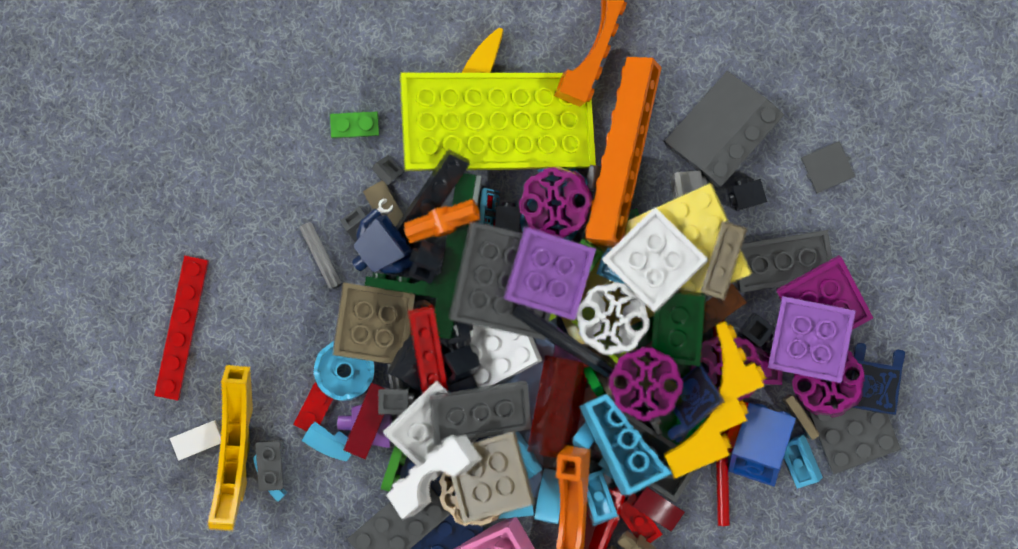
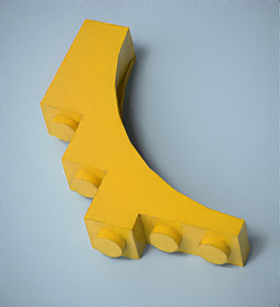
(737, 379)
(234, 447)

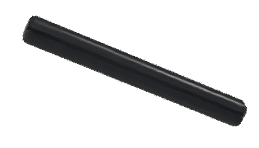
(563, 340)

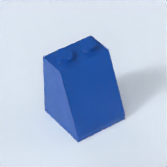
(762, 444)

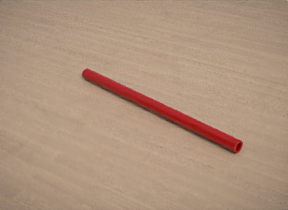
(722, 471)

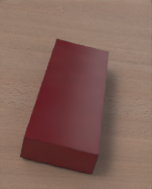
(365, 425)

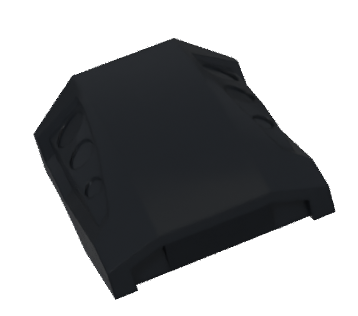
(405, 364)

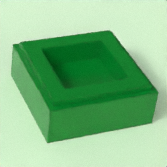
(594, 381)

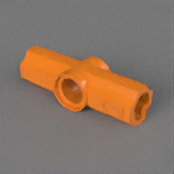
(442, 221)

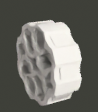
(629, 337)

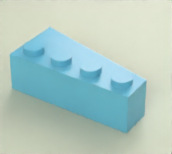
(622, 447)

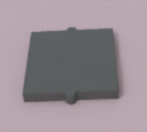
(828, 167)

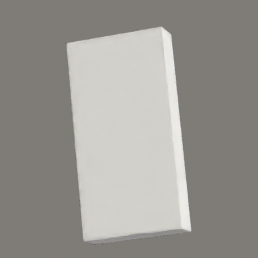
(196, 440)

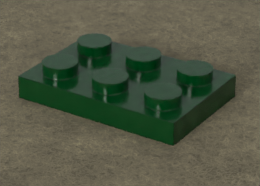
(680, 327)

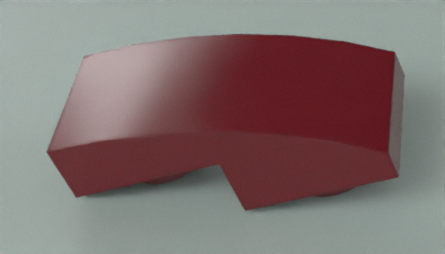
(658, 508)

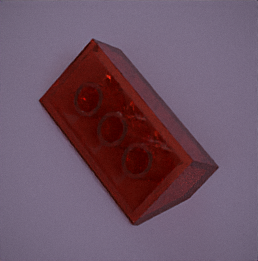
(557, 406)

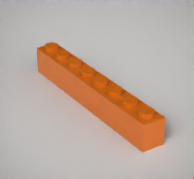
(623, 151)

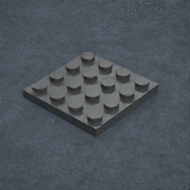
(484, 280)

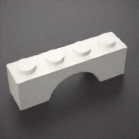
(412, 493)

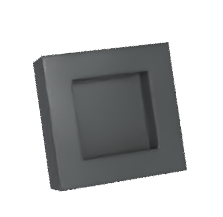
(387, 170)

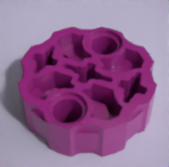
(575, 185)
(710, 358)
(852, 389)
(625, 395)

